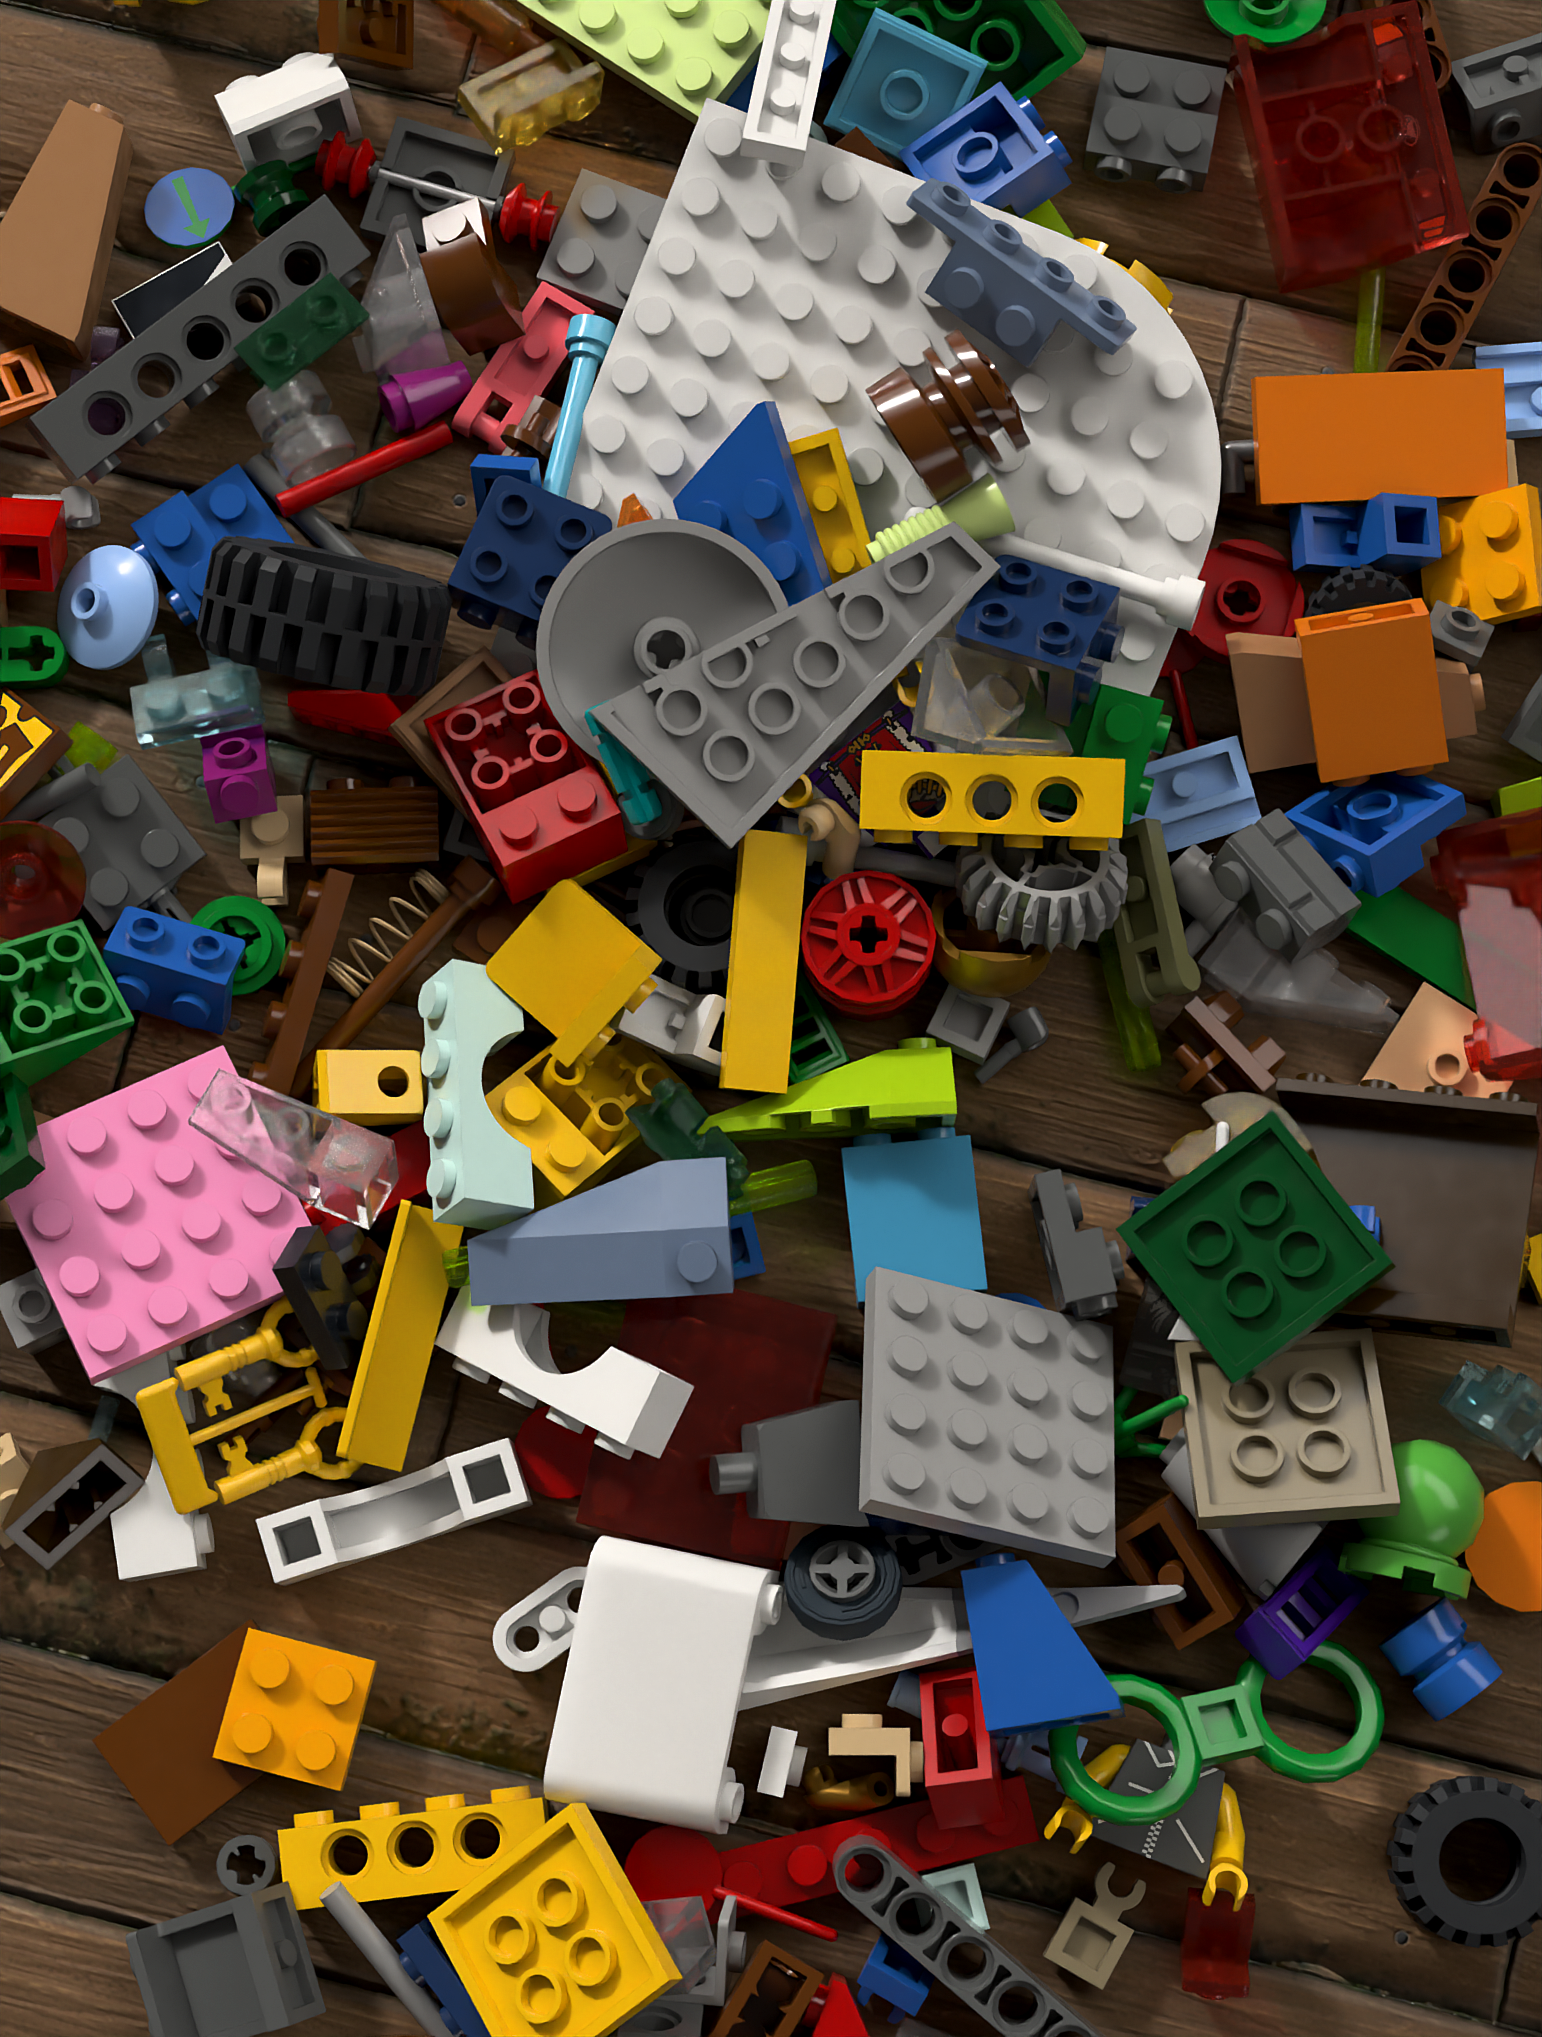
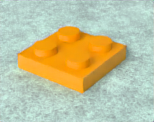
(1489, 556)
(295, 1709)

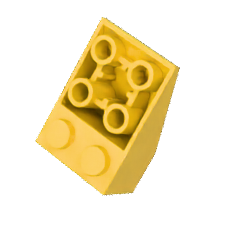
(577, 1113)

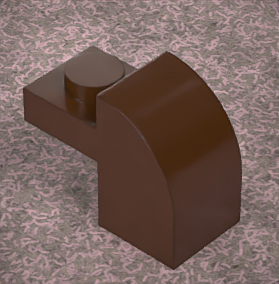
(467, 280)

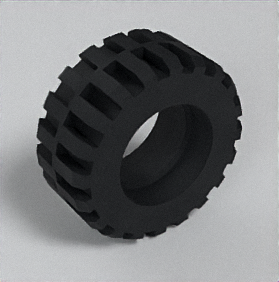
(323, 616)

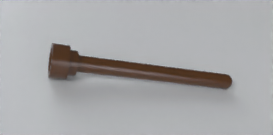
(469, 889)

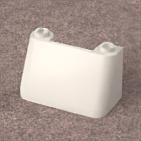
(658, 1684)

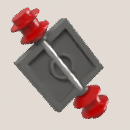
(429, 172)

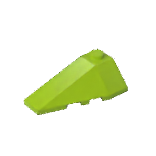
(878, 1094)

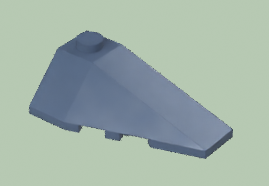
(628, 1239)

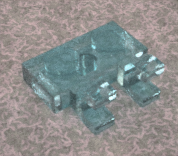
(193, 704)

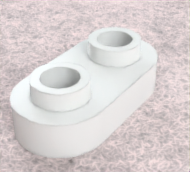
(546, 1612)

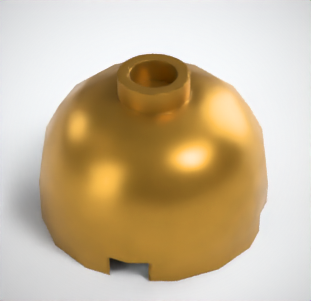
(975, 958)

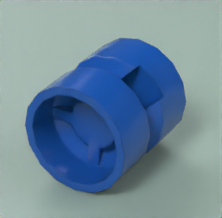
(1440, 1659)

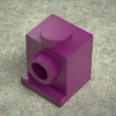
(239, 774)

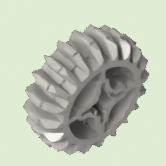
(1041, 892)

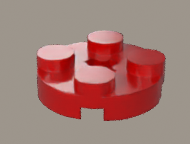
(1269, 586)

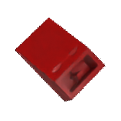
(526, 787)

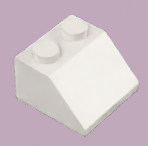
(288, 110)

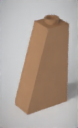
(64, 230)
(1276, 708)

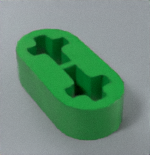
(23, 642)

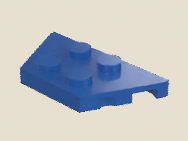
(758, 499)

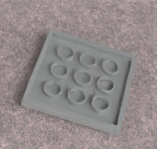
(987, 1418)

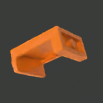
(1372, 692)

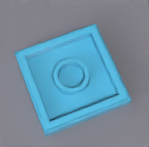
(902, 84)

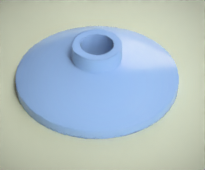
(107, 607)

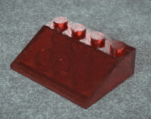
(747, 1364)

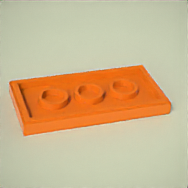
(1378, 434)

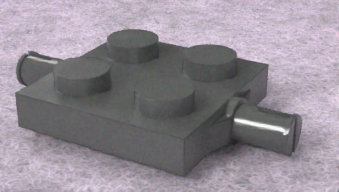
(127, 842)

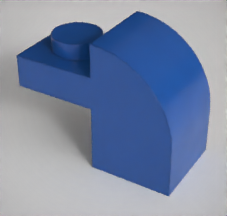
(1383, 532)

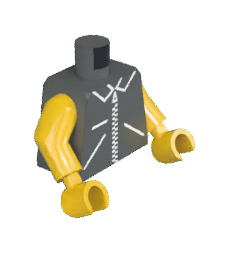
(1197, 1836)

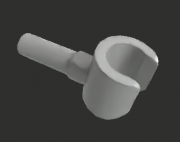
(80, 506)

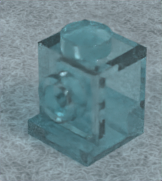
(1497, 1407)

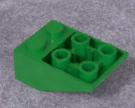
(55, 1001)

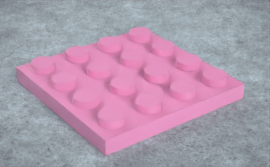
(150, 1222)

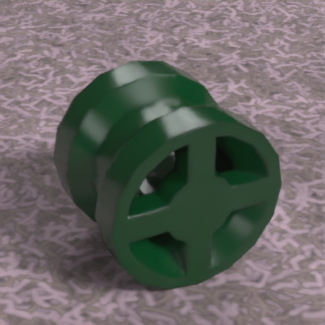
(271, 196)

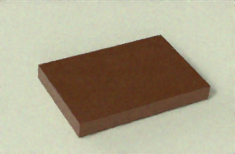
(169, 1742)

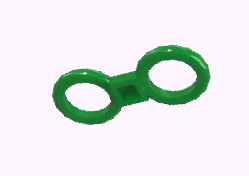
(1221, 1729)

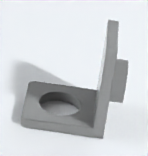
(729, 1960)

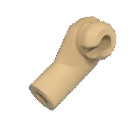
(838, 829)

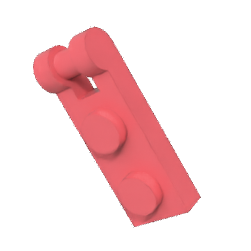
(521, 367)

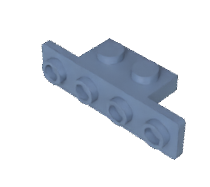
(1007, 286)

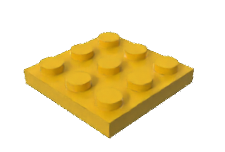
(555, 1936)

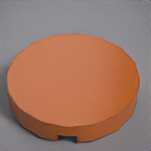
(1509, 1547)

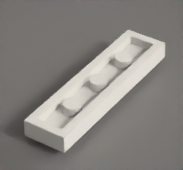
(787, 81)

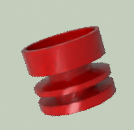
(861, 983)

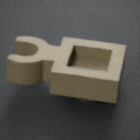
(1090, 1935)

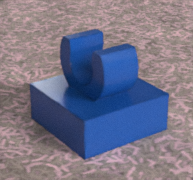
(895, 1977)

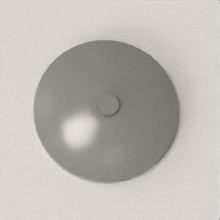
(641, 608)

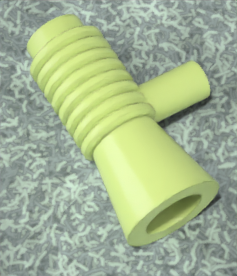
(977, 510)

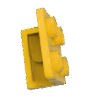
(574, 970)

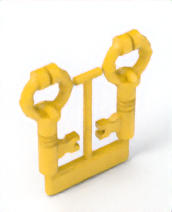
(175, 1446)

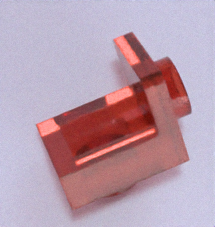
(1216, 1945)

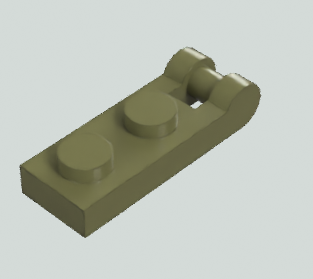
(1151, 920)

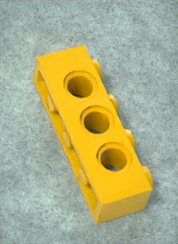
(891, 775)
(310, 1846)

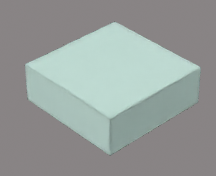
(960, 1888)

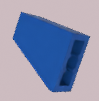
(1028, 1655)

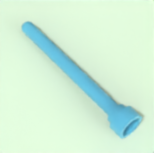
(587, 345)

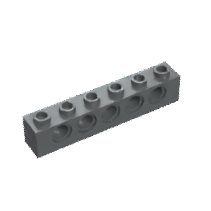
(63, 426)

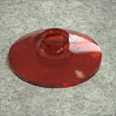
(52, 893)

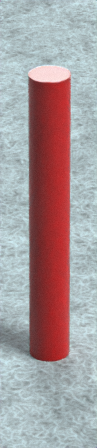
(363, 469)

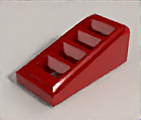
(351, 712)

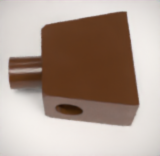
(766, 1995)

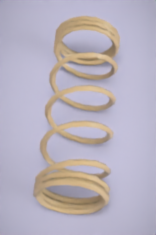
(334, 966)

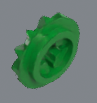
(249, 920)

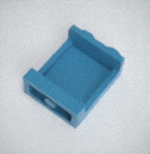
(914, 1208)

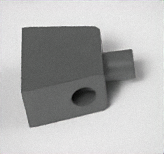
(798, 1466)

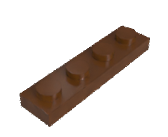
(305, 968)

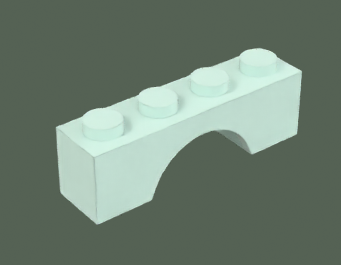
(476, 1168)

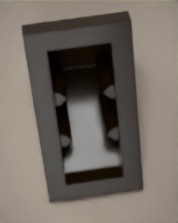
(67, 1497)

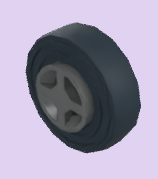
(841, 1557)

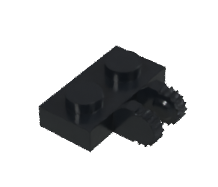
(326, 1292)

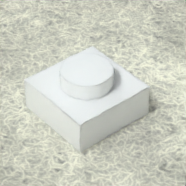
(782, 1762)

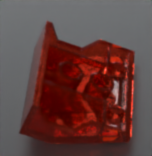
(1348, 146)

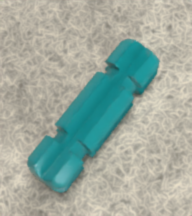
(627, 776)

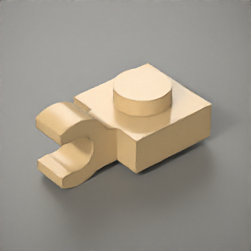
(272, 843)

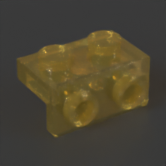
(531, 95)

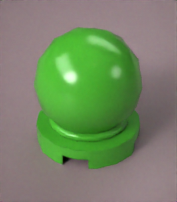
(1434, 1524)

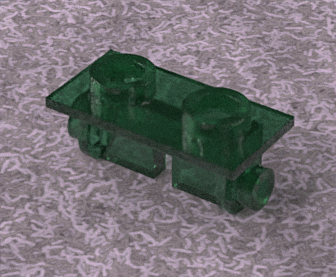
(301, 333)
(672, 1127)

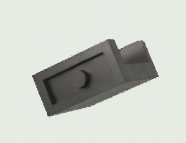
(227, 1969)

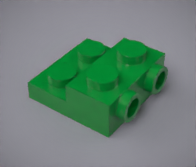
(1115, 727)

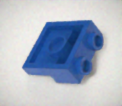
(993, 153)
(185, 529)
(1376, 828)

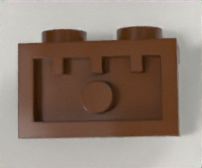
(368, 32)

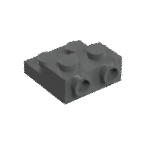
(1154, 120)
(1078, 1264)

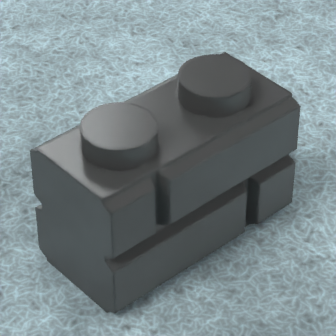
(1284, 887)

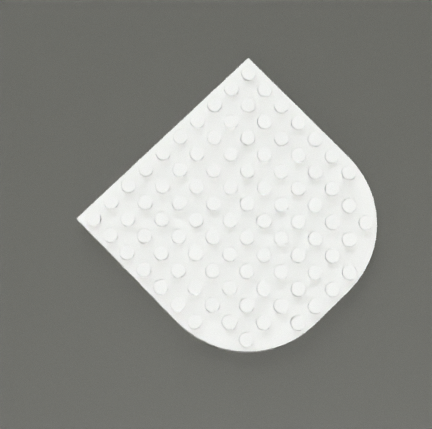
(817, 290)

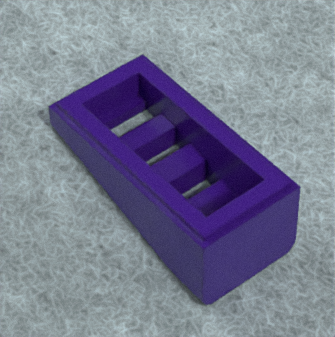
(1275, 1638)

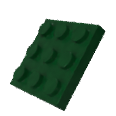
(1255, 1248)

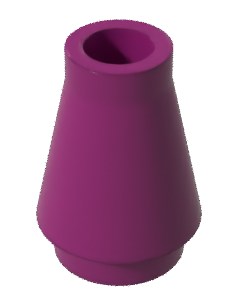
(422, 395)

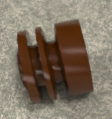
(949, 415)

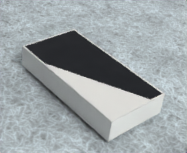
(164, 292)

